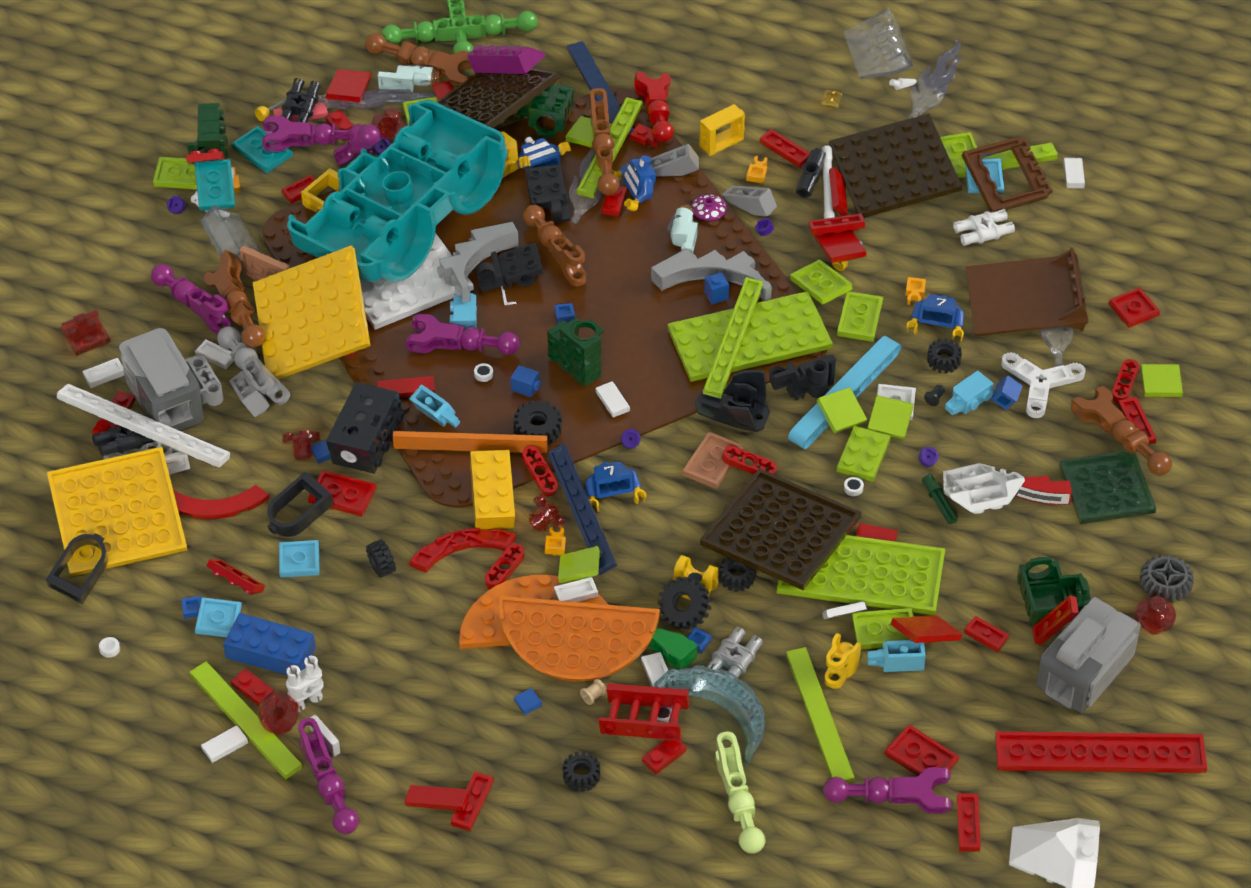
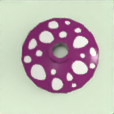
(709, 207)

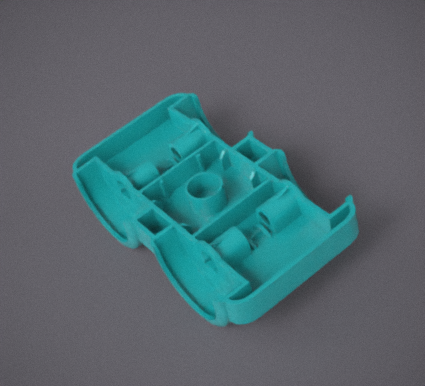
(396, 200)

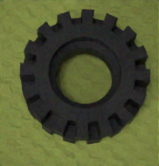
(944, 347)
(380, 558)
(732, 581)
(583, 781)

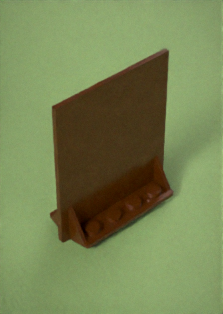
(1027, 295)

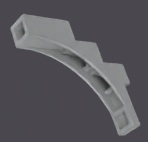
(469, 254)
(686, 267)

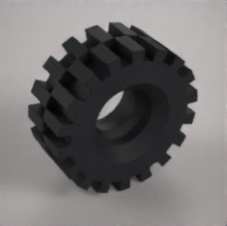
(541, 412)
(697, 608)

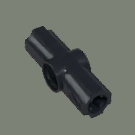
(811, 173)

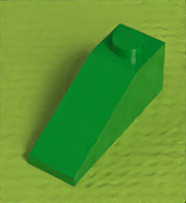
(674, 648)

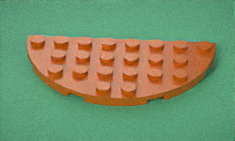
(483, 623)
(574, 637)

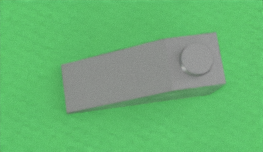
(676, 162)
(751, 199)
(249, 394)

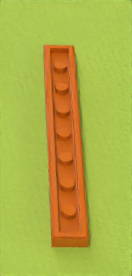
(467, 441)

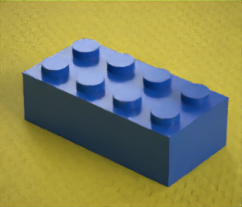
(268, 644)

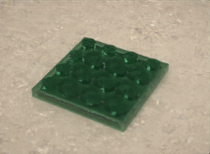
(1107, 487)

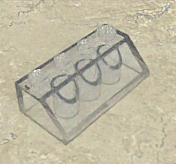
(227, 231)

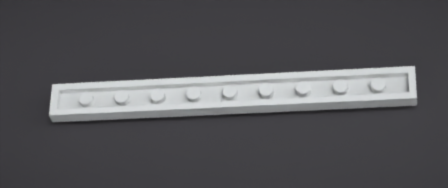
(143, 425)

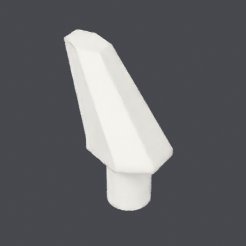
(902, 83)

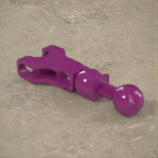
(288, 133)
(365, 138)
(207, 307)
(453, 337)
(329, 784)
(895, 790)

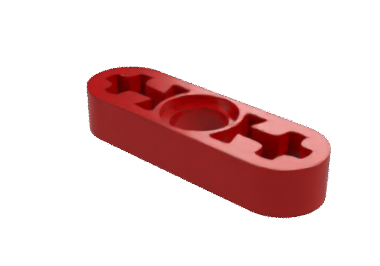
(1126, 388)
(746, 455)
(539, 479)
(505, 558)

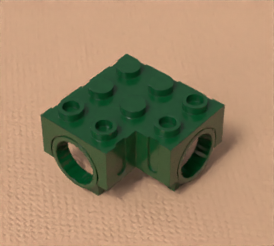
(553, 102)
(210, 130)
(576, 355)
(1049, 588)

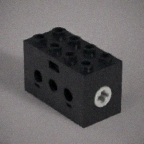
(365, 427)

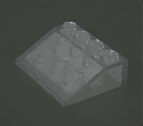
(878, 46)

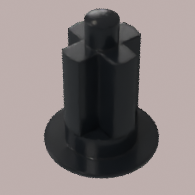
(932, 397)

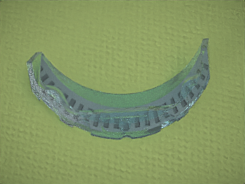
(725, 691)

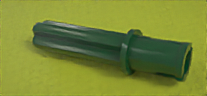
(936, 493)

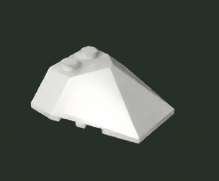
(981, 487)
(1058, 851)

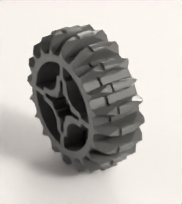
(1155, 582)

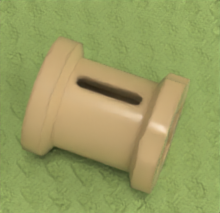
(593, 691)

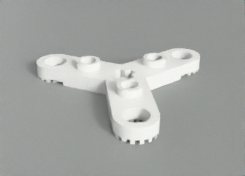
(1051, 378)

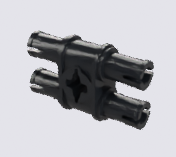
(300, 103)
(119, 440)

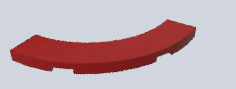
(221, 507)
(460, 540)

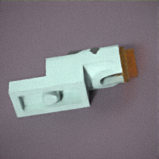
(408, 77)
(683, 229)

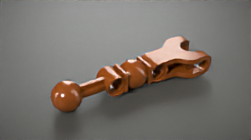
(448, 64)
(603, 143)
(232, 290)
(1114, 422)

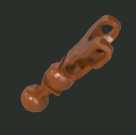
(563, 251)

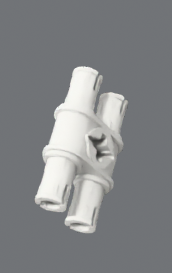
(983, 227)
(305, 682)

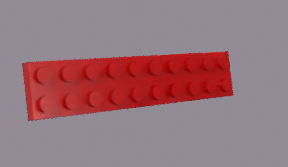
(1100, 752)

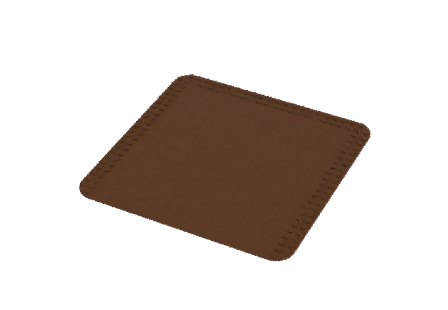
(617, 297)

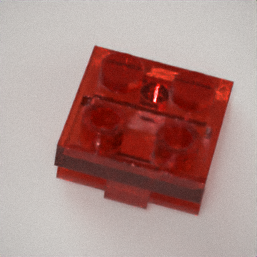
(85, 332)

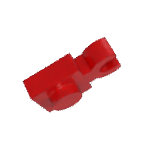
(643, 136)

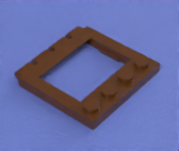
(1027, 163)

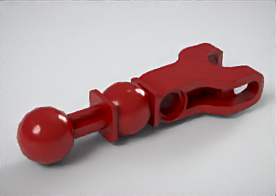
(655, 94)

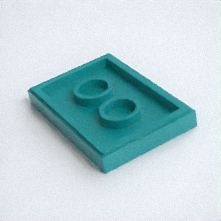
(251, 148)
(214, 184)

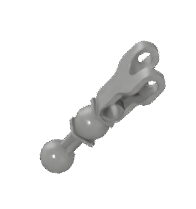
(248, 361)

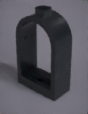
(294, 528)
(67, 588)

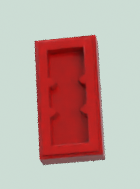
(293, 191)

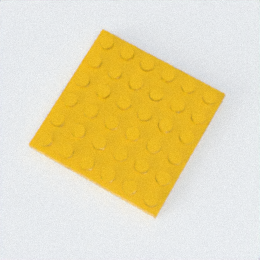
(311, 313)
(123, 501)

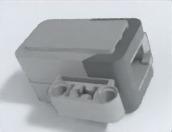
(165, 383)
(1087, 655)

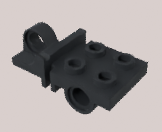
(548, 190)
(513, 266)
(809, 377)

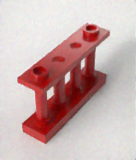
(644, 696)

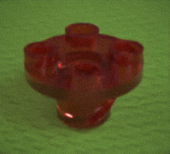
(388, 123)
(301, 443)
(545, 514)
(1155, 615)
(278, 713)

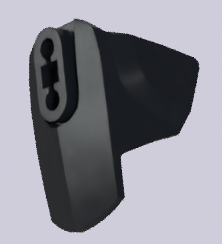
(741, 404)

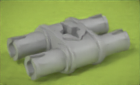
(734, 655)

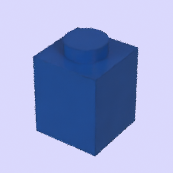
(716, 288)
(525, 381)
(1006, 392)

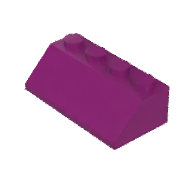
(504, 59)

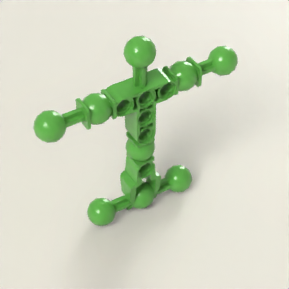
(460, 27)

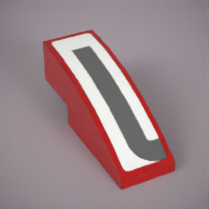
(1043, 491)

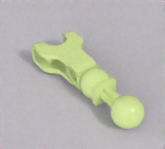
(740, 800)

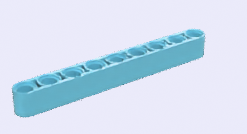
(857, 378)

